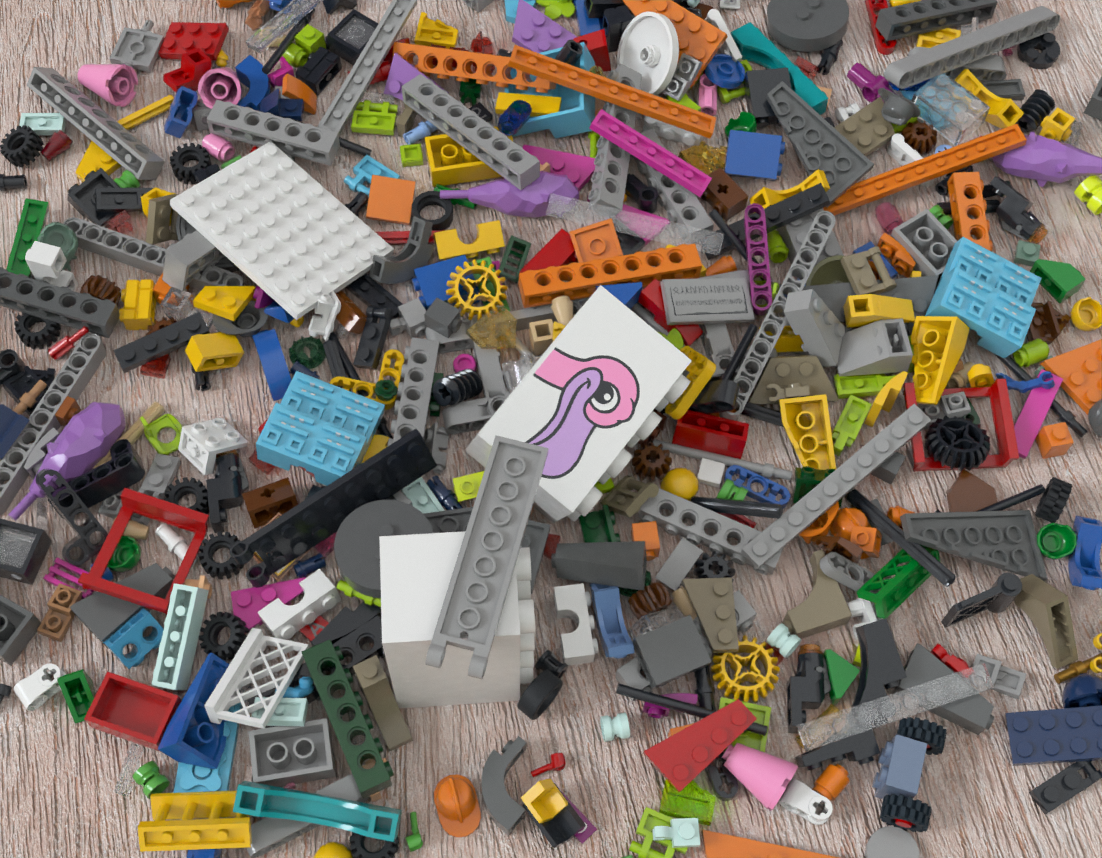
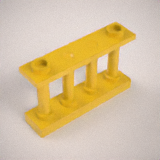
(190, 832)

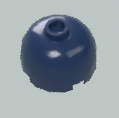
(1083, 691)

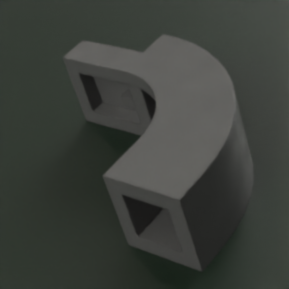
(414, 255)
(499, 805)

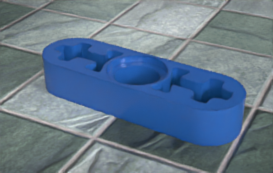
(766, 483)

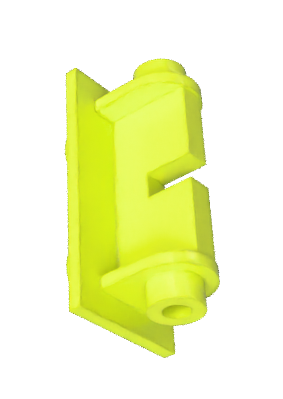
(467, 486)

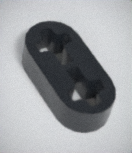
(716, 782)

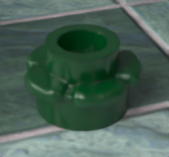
(383, 394)

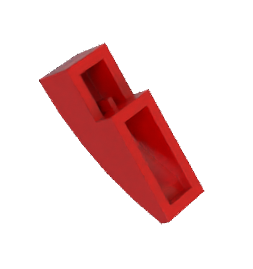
(652, 299)

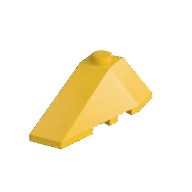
(936, 350)
(809, 430)

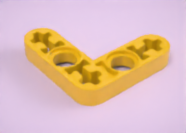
(699, 374)
(347, 383)

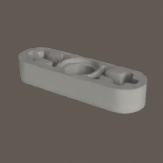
(837, 568)

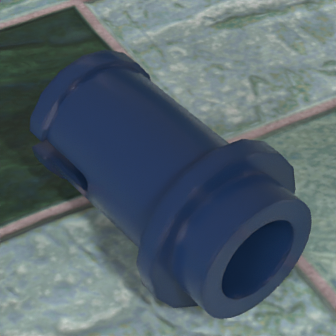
(301, 368)
(309, 565)

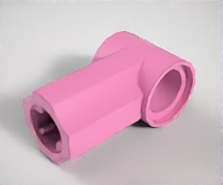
(707, 96)

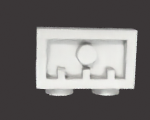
(205, 439)

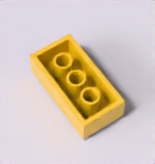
(453, 164)

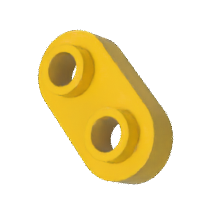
(980, 376)

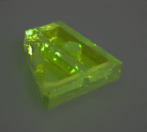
(688, 803)

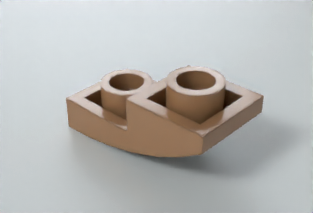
(59, 614)

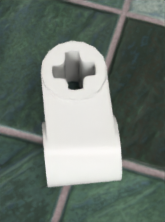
(38, 687)
(804, 801)

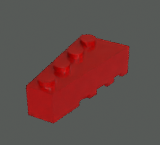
(695, 747)

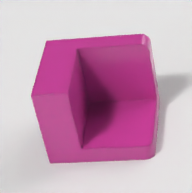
(276, 77)

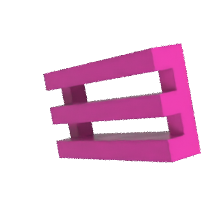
(54, 570)

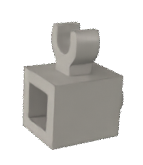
(410, 318)

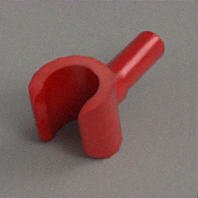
(557, 764)

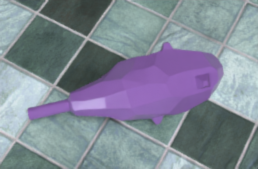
(1048, 161)
(510, 200)
(78, 447)

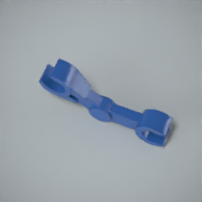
(1023, 386)

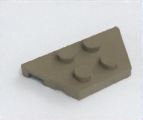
(867, 128)
(789, 370)

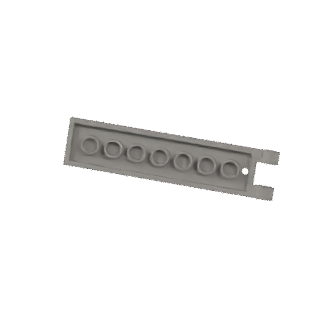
(489, 552)

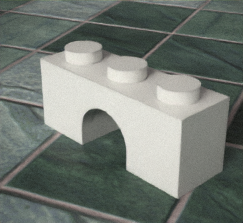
(47, 264)
(572, 603)
(286, 620)

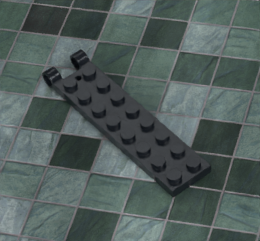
(326, 510)

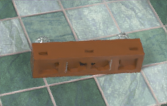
(350, 317)

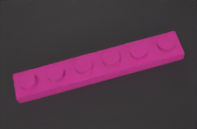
(650, 153)

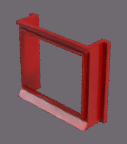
(1002, 423)
(158, 510)

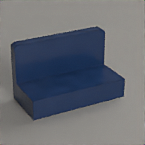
(10, 428)

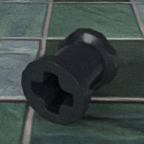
(548, 662)

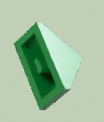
(840, 674)
(78, 693)

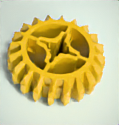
(486, 273)
(737, 662)

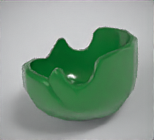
(745, 122)
(1056, 541)
(126, 555)

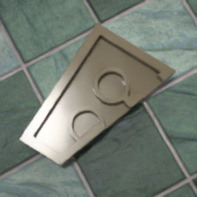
(715, 609)

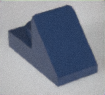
(282, 107)

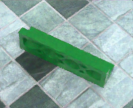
(28, 230)
(900, 587)

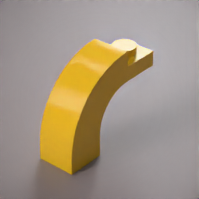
(1002, 111)
(768, 197)

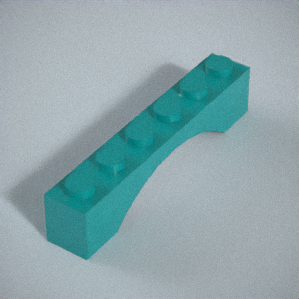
(760, 50)
(291, 804)

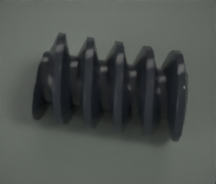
(1035, 110)
(457, 387)

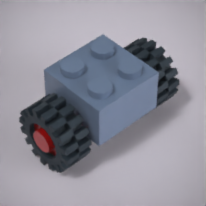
(902, 770)

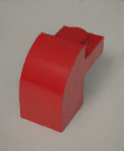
(193, 67)

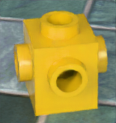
(1057, 125)

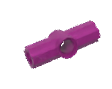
(867, 82)

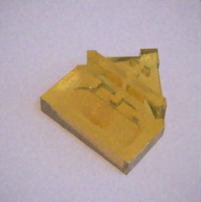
(704, 157)
(494, 330)

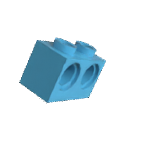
(132, 634)

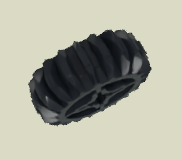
(957, 443)

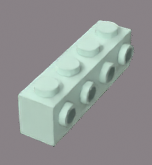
(180, 637)

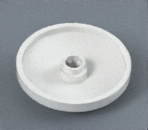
(651, 49)

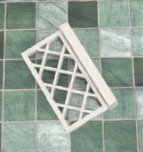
(240, 674)

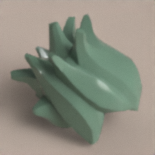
(60, 236)

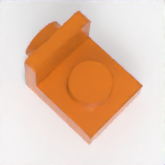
(867, 539)

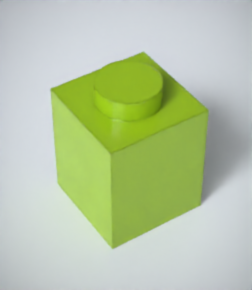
(310, 39)

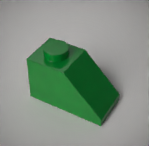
(1058, 278)

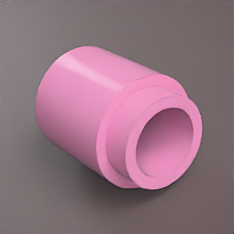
(218, 147)

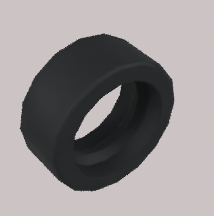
(433, 198)
(539, 694)

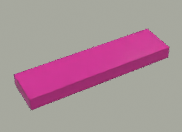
(1033, 414)

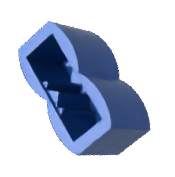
(180, 112)

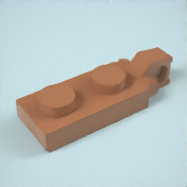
(258, 9)

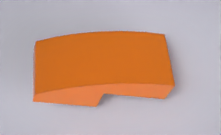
(296, 89)
(900, 257)

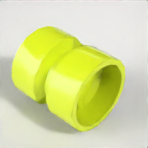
(1091, 192)

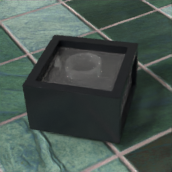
(351, 36)
(21, 551)

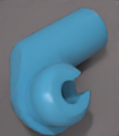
(303, 689)

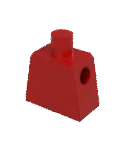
(597, 47)

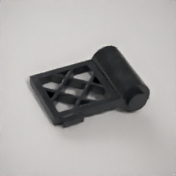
(995, 600)

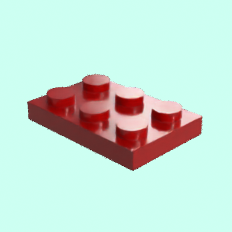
(189, 36)

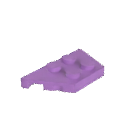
(537, 31)

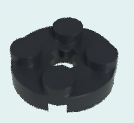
(1048, 46)

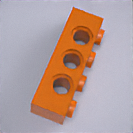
(972, 185)

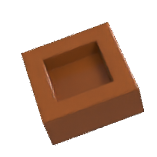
(67, 411)

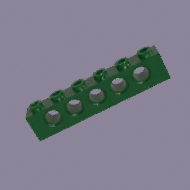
(368, 780)

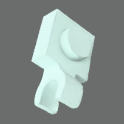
(683, 832)

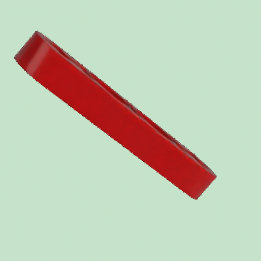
(883, 48)

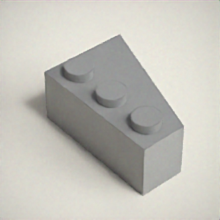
(188, 259)
(815, 325)

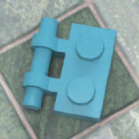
(364, 172)

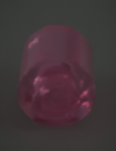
(888, 217)

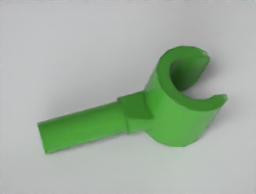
(414, 841)

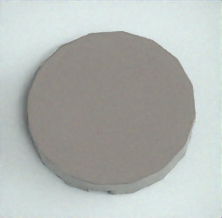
(891, 843)

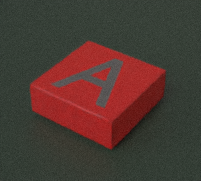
(312, 630)

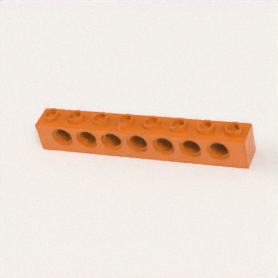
(464, 61)
(534, 294)

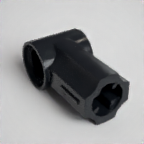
(570, 52)
(643, 195)
(6, 370)

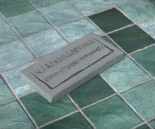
(707, 301)

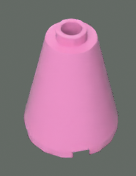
(110, 81)
(219, 85)
(760, 772)

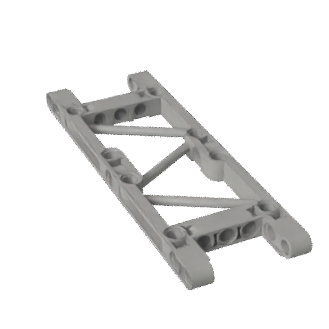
(475, 413)

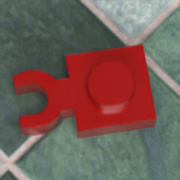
(952, 662)

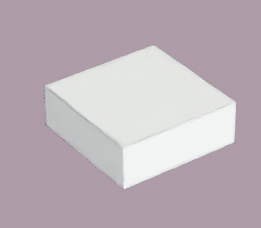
(710, 472)

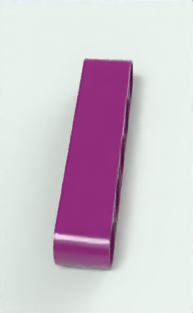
(757, 249)

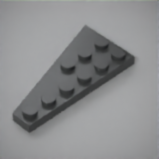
(818, 142)
(917, 289)
(987, 537)

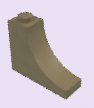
(822, 609)
(1051, 616)
(382, 702)

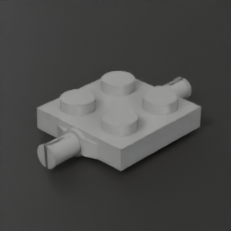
(137, 47)

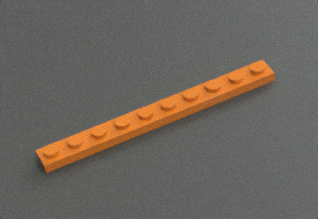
(612, 91)
(929, 168)

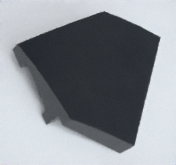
(25, 381)

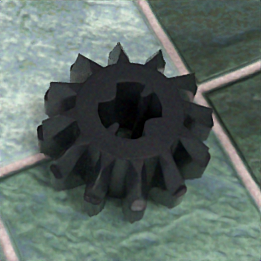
(708, 564)

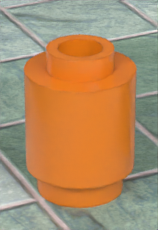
(831, 781)

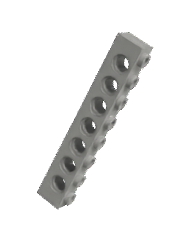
(95, 123)
(471, 131)
(612, 161)

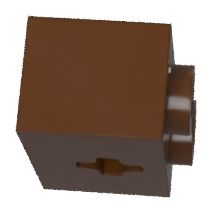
(724, 195)
(269, 501)

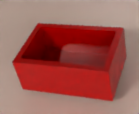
(132, 710)

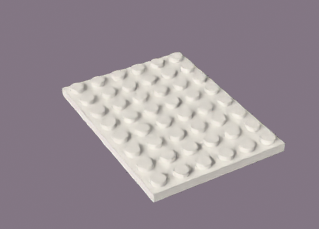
(281, 228)

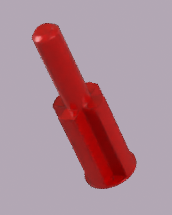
(66, 344)

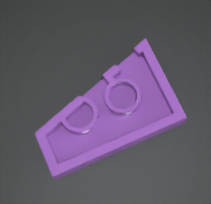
(400, 74)

